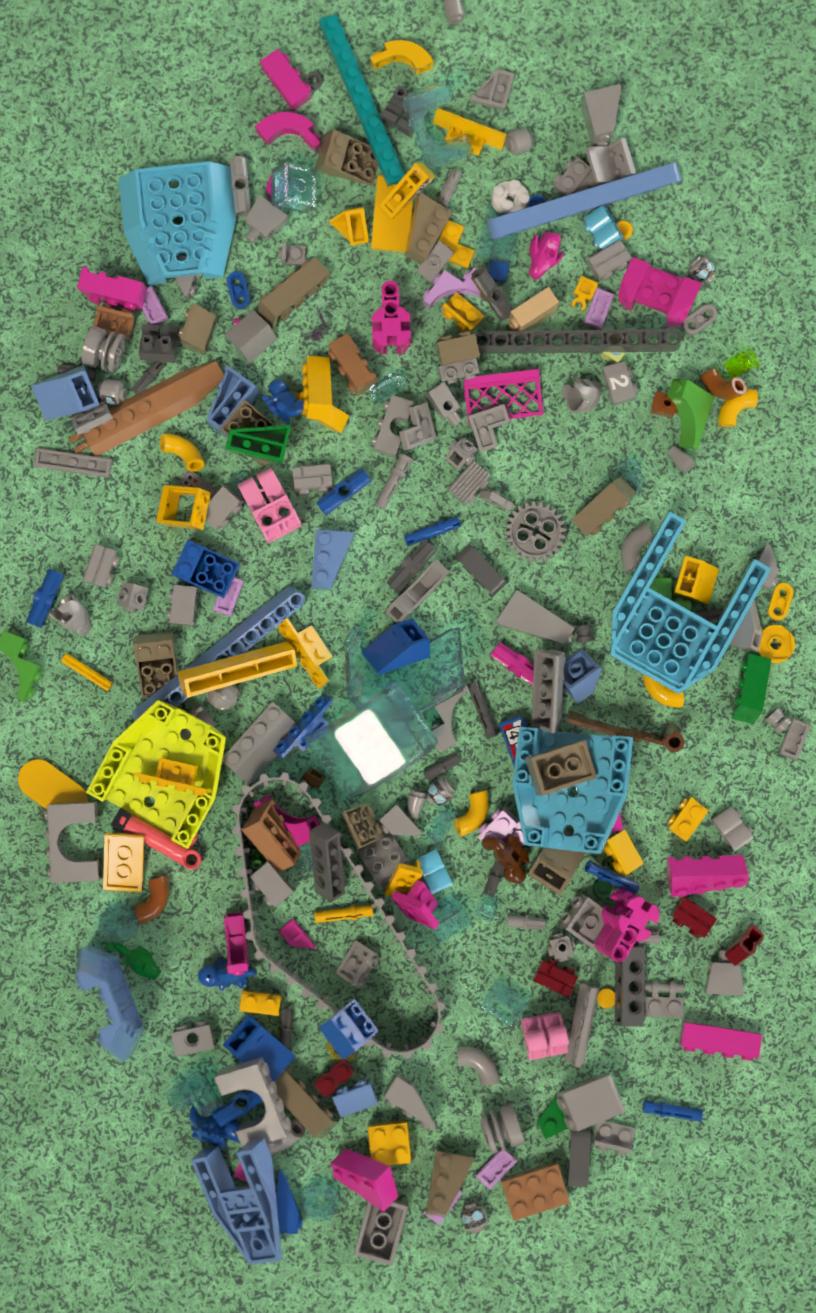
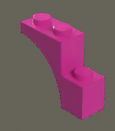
(297, 826)
(236, 942)

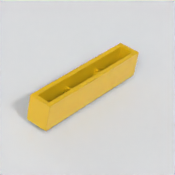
(237, 669)

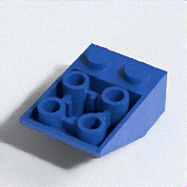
(205, 569)
(398, 647)
(254, 1041)

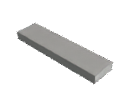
(73, 462)

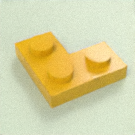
(450, 236)

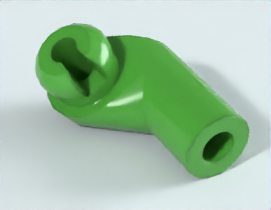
(257, 859)

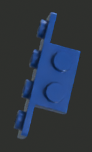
(310, 722)

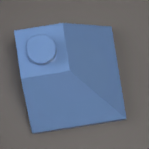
(580, 675)

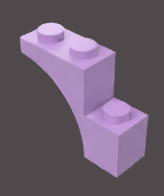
(447, 285)

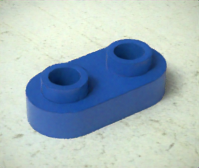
(238, 291)

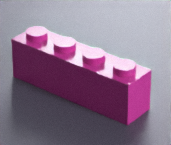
(720, 1039)

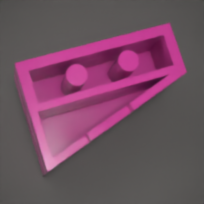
(112, 290)
(366, 1178)

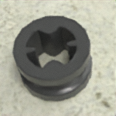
(311, 75)

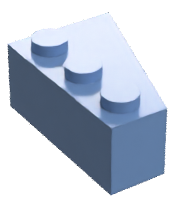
(230, 395)
(329, 555)

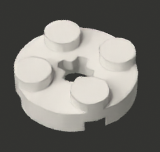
(509, 189)

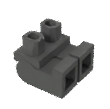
(393, 113)
(156, 348)

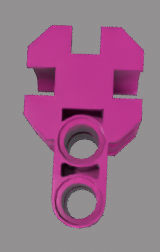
(394, 327)
(624, 924)

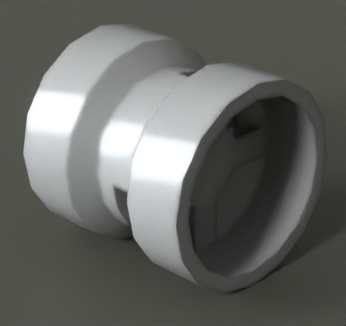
(774, 717)

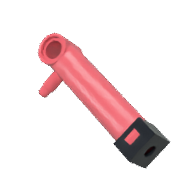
(156, 838)

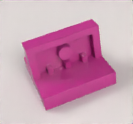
(418, 904)

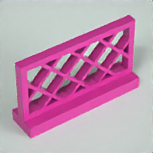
(505, 379)

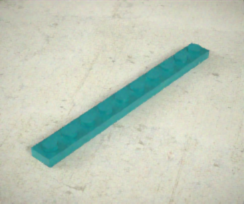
(361, 100)

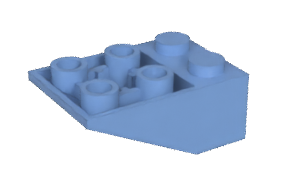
(66, 393)

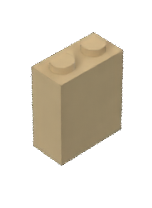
(533, 311)

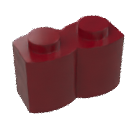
(744, 945)
(329, 1080)

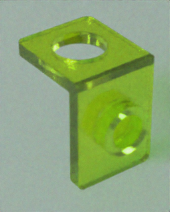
(741, 363)

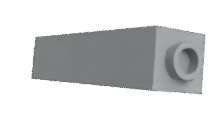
(534, 620)

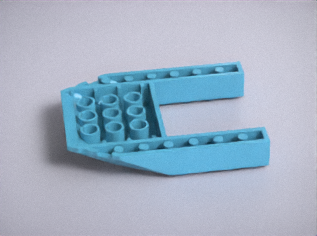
(667, 638)

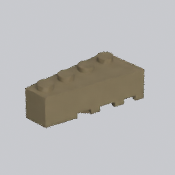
(292, 292)

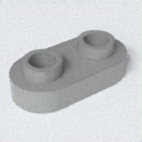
(698, 319)

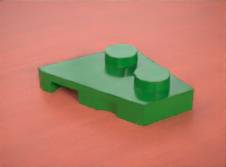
(552, 1119)

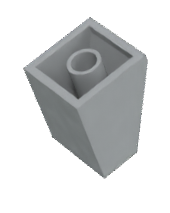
(600, 113)
(590, 1102)

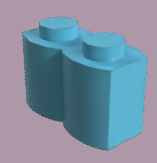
(603, 227)
(434, 872)

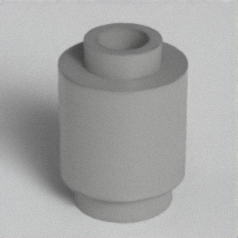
(454, 11)

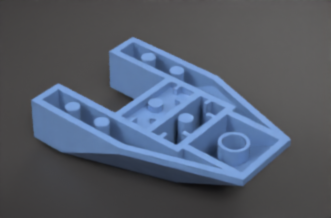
(244, 1212)

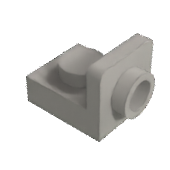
(292, 254)

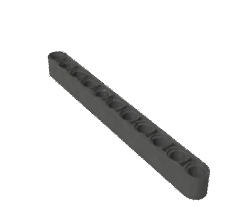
(585, 336)

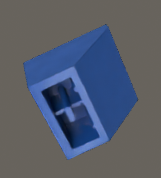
(348, 1029)

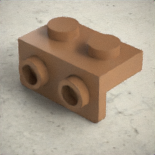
(114, 320)

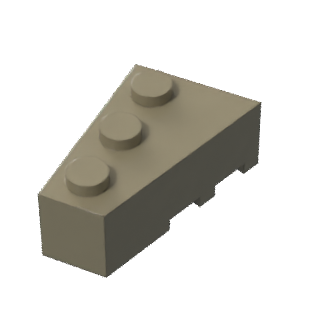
(603, 507)
(446, 1179)

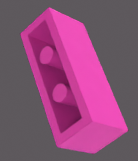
(286, 79)

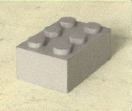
(381, 1232)

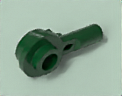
(602, 889)

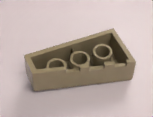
(304, 1105)

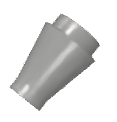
(681, 459)
(415, 803)

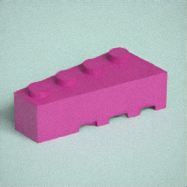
(705, 874)

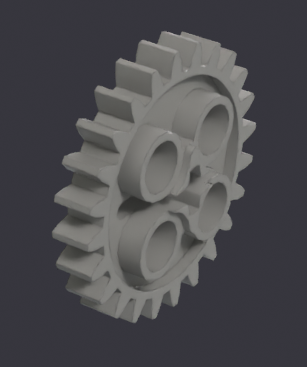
(542, 516)

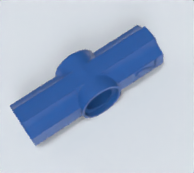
(334, 499)
(44, 598)
(230, 1111)

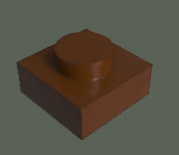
(314, 778)

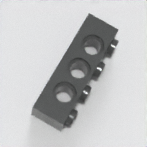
(327, 862)
(623, 995)

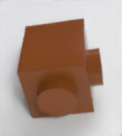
(663, 405)

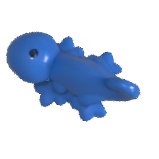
(283, 401)
(217, 975)
(208, 1130)

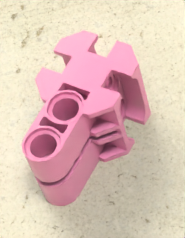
(260, 509)
(544, 1035)

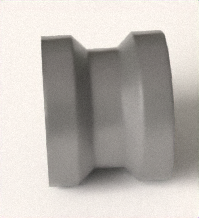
(584, 633)

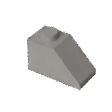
(767, 558)
(398, 823)

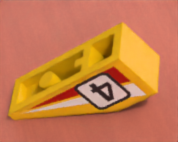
(407, 189)

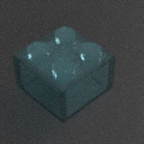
(293, 187)

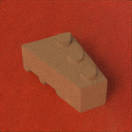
(351, 365)
(270, 836)

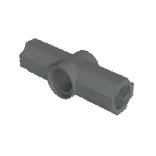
(496, 300)
(411, 566)

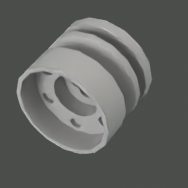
(100, 348)
(502, 1128)

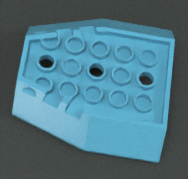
(207, 212)
(591, 811)

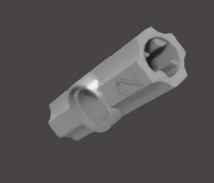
(239, 175)

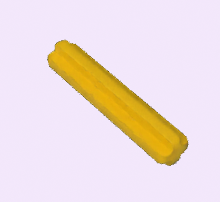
(87, 672)

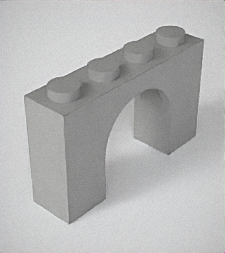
(63, 867)
(255, 1077)

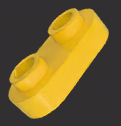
(780, 602)

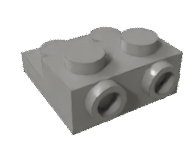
(575, 179)
(450, 372)
(584, 920)

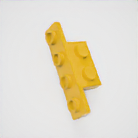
(477, 133)
(308, 649)
(176, 774)

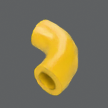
(731, 408)
(184, 449)
(663, 694)
(475, 815)

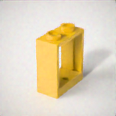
(171, 496)

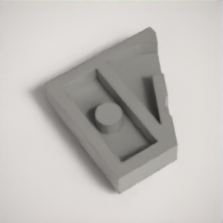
(495, 90)

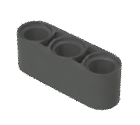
(481, 569)
(579, 1158)

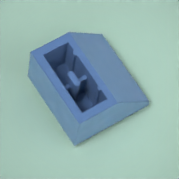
(355, 1098)

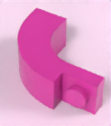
(288, 123)

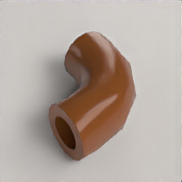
(722, 388)
(156, 902)

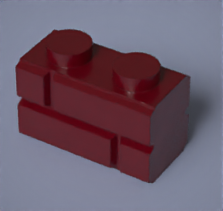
(693, 917)
(555, 978)

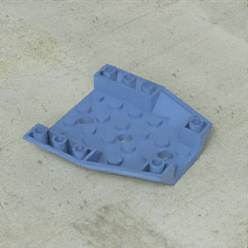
(103, 969)

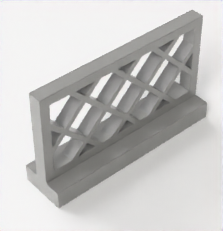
(581, 1024)

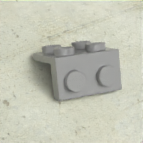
(610, 161)
(382, 858)

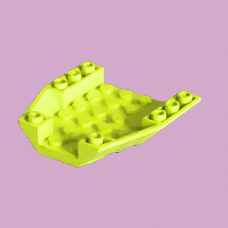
(138, 750)

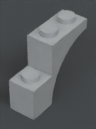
(417, 592)
(444, 732)

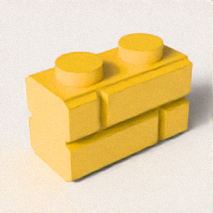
(260, 1002)

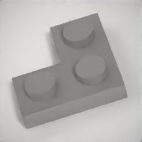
(484, 422)
(422, 428)

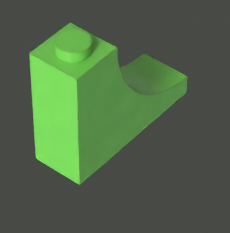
(693, 407)

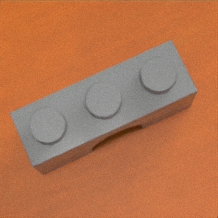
(396, 410)

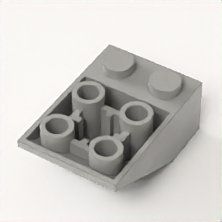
(404, 1094)

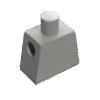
(264, 220)
(442, 395)
(723, 977)

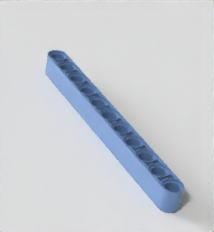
(583, 201)
(236, 636)

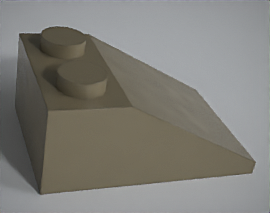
(560, 768)

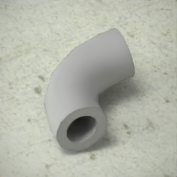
(632, 545)
(480, 1062)
(297, 1132)

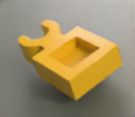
(585, 291)

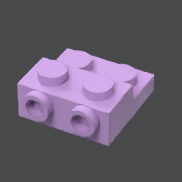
(502, 826)

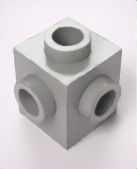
(461, 453)
(132, 597)
(554, 943)

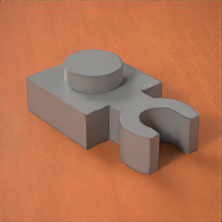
(494, 498)

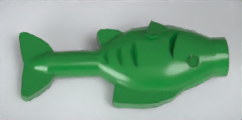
(139, 961)

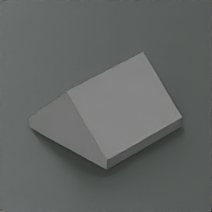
(251, 336)

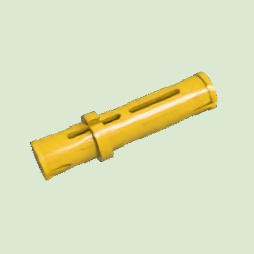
(344, 913)

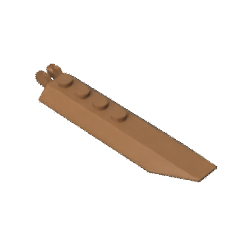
(151, 408)

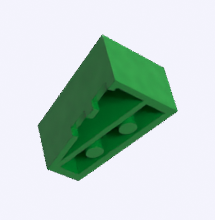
(259, 443)
(751, 688)

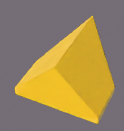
(352, 225)

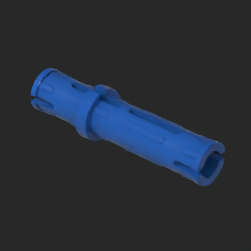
(433, 530)
(605, 874)
(663, 1109)

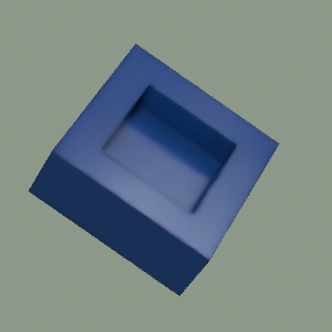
(498, 271)

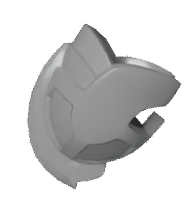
(587, 389)
(72, 615)
(224, 697)

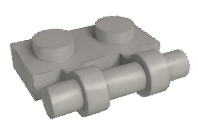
(91, 418)
(663, 1006)

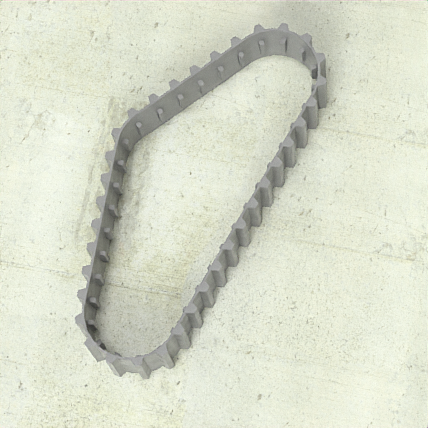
(389, 918)

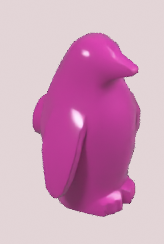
(544, 254)

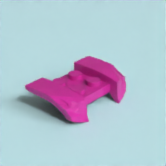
(658, 291)

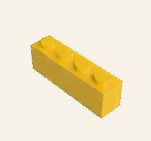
(317, 387)

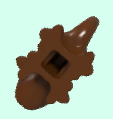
(509, 856)

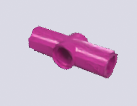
(514, 662)

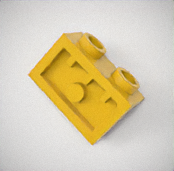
(462, 313)
(687, 819)
(403, 878)

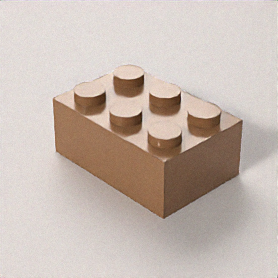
(535, 1190)

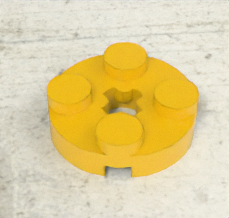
(782, 635)

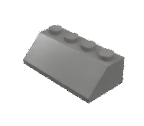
(548, 690)
(255, 748)

